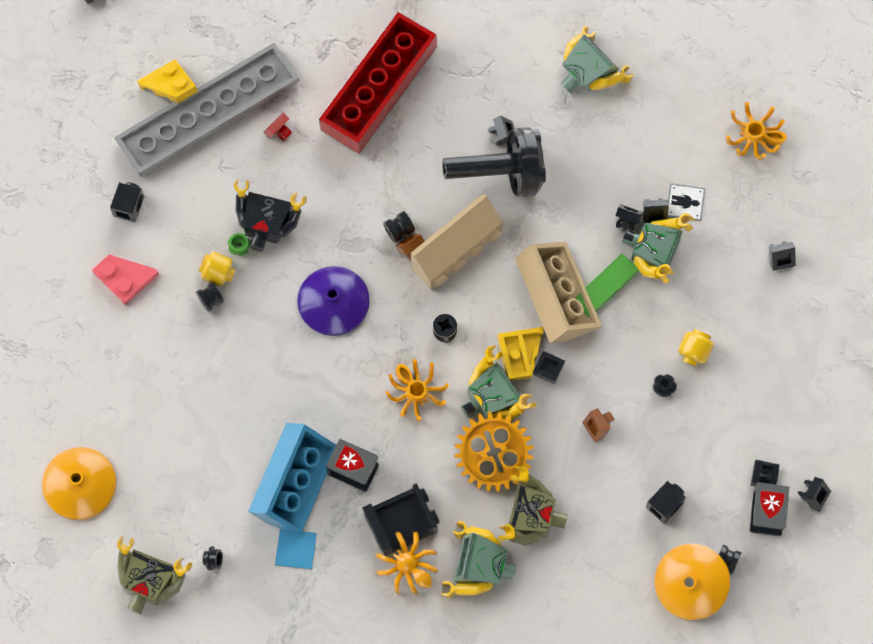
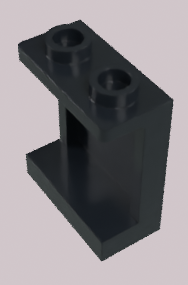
(404, 514)

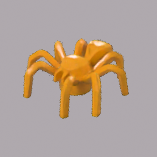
(756, 133)
(416, 390)
(407, 563)

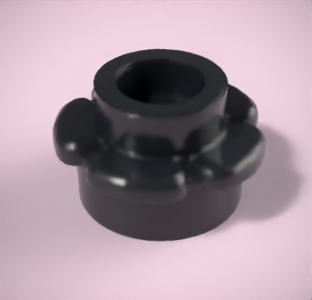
(664, 391)
(213, 558)

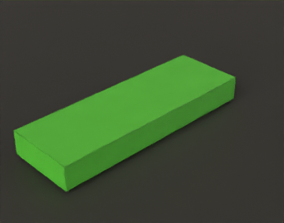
(609, 282)

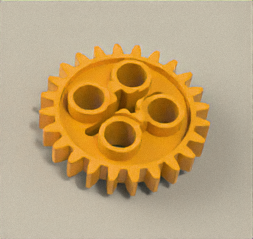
(472, 459)

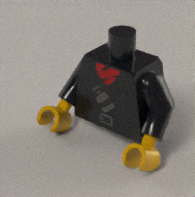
(265, 216)

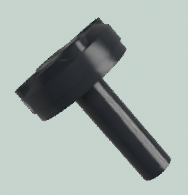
(522, 163)

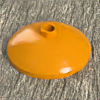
(82, 498)
(709, 576)

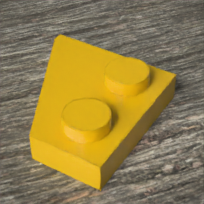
(169, 82)
(519, 352)

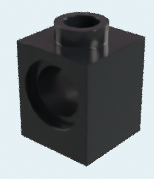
(127, 201)
(666, 501)

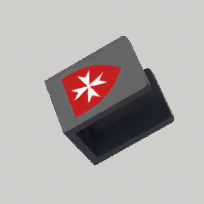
(352, 465)
(769, 509)

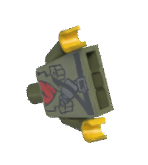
(531, 511)
(148, 577)

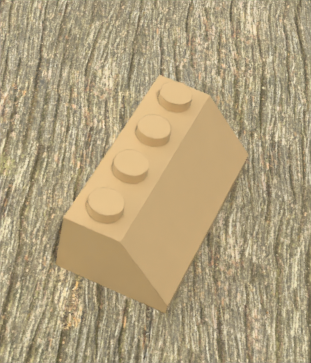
(456, 242)
(553, 285)

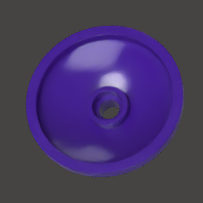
(336, 314)

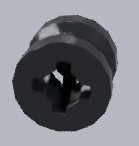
(209, 296)
(444, 333)
(730, 557)

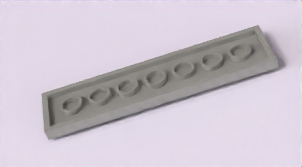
(208, 110)

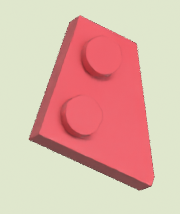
(124, 277)

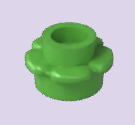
(239, 238)

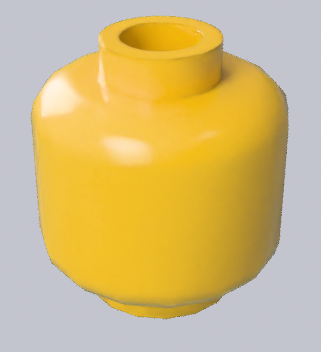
(216, 268)
(695, 347)

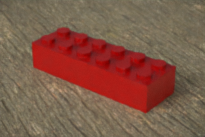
(378, 82)

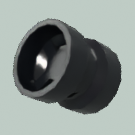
(399, 226)

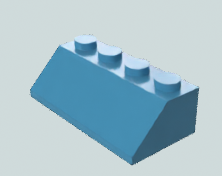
(292, 478)

